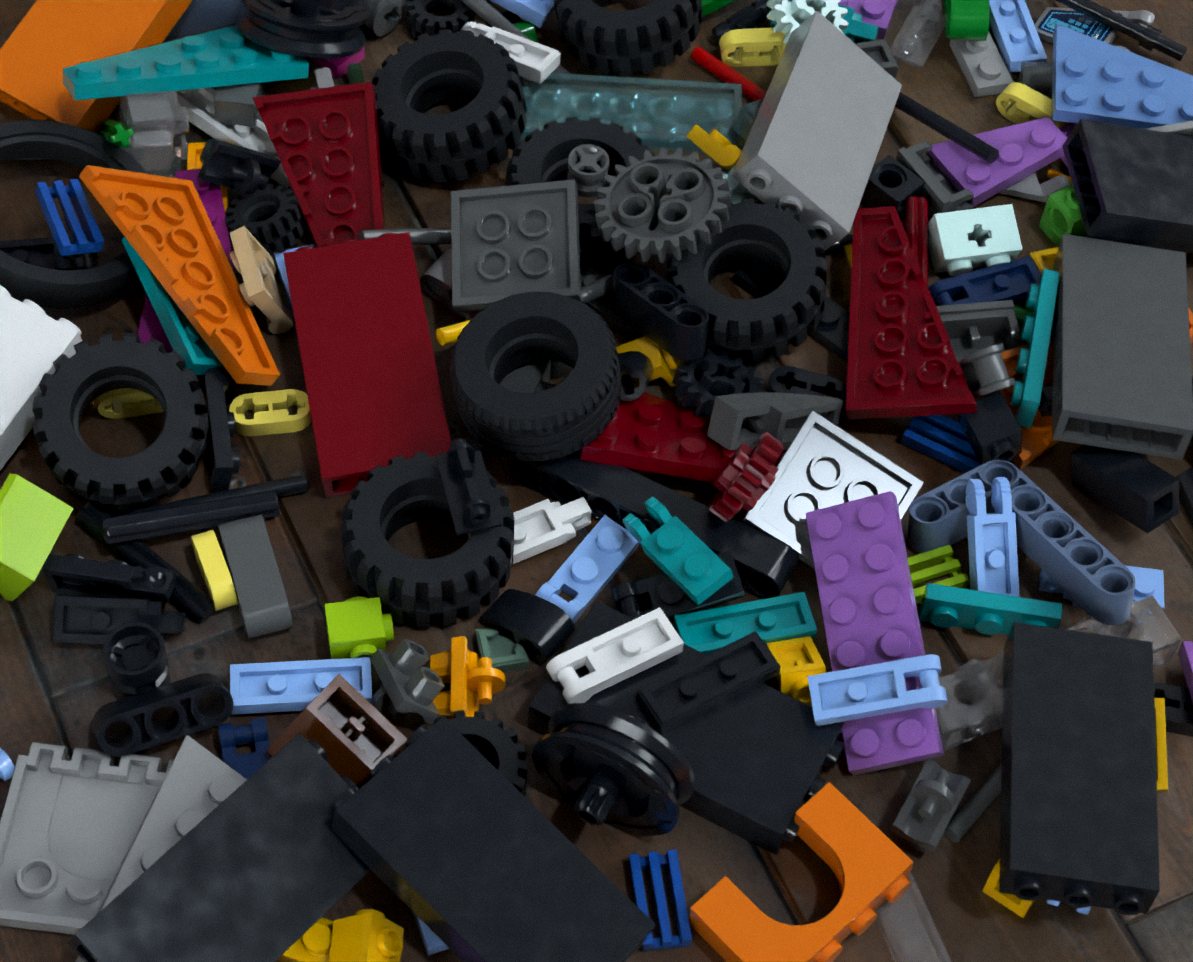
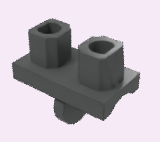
(406, 683)
(929, 807)

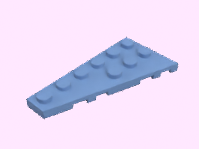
(1115, 85)

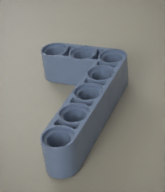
(1043, 533)

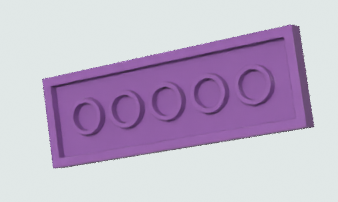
(871, 621)

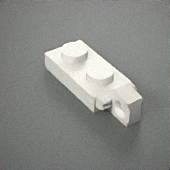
(547, 526)

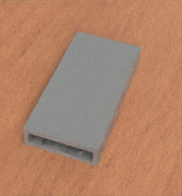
(819, 129)

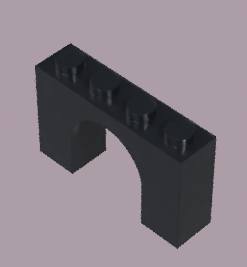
(1127, 484)

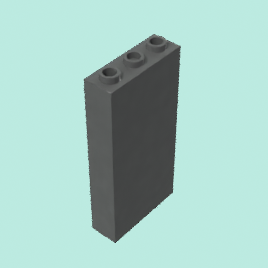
(1122, 348)

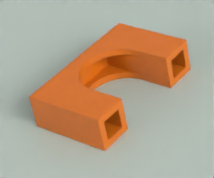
(867, 870)

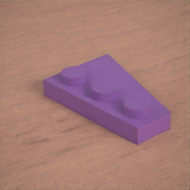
(1021, 150)

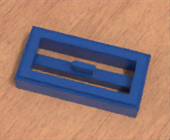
(62, 192)
(948, 434)
(654, 863)

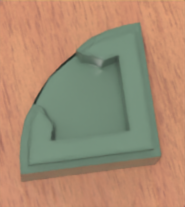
(504, 652)

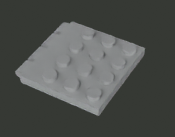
(69, 833)

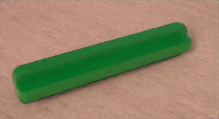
(116, 132)

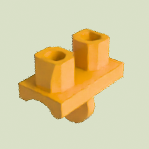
(470, 678)

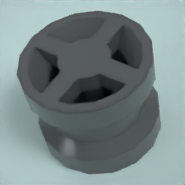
(588, 167)

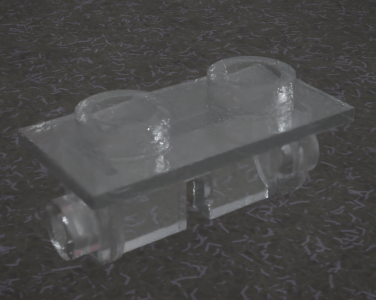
(919, 33)

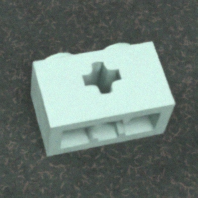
(989, 227)

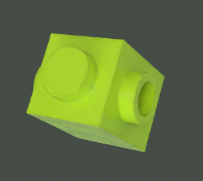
(357, 627)

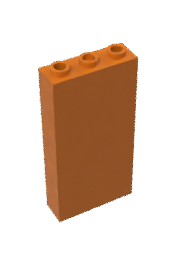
(70, 33)

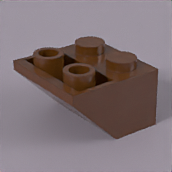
(346, 729)

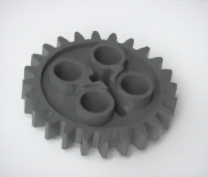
(687, 215)

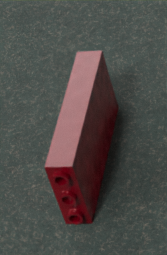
(365, 356)

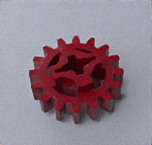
(745, 477)

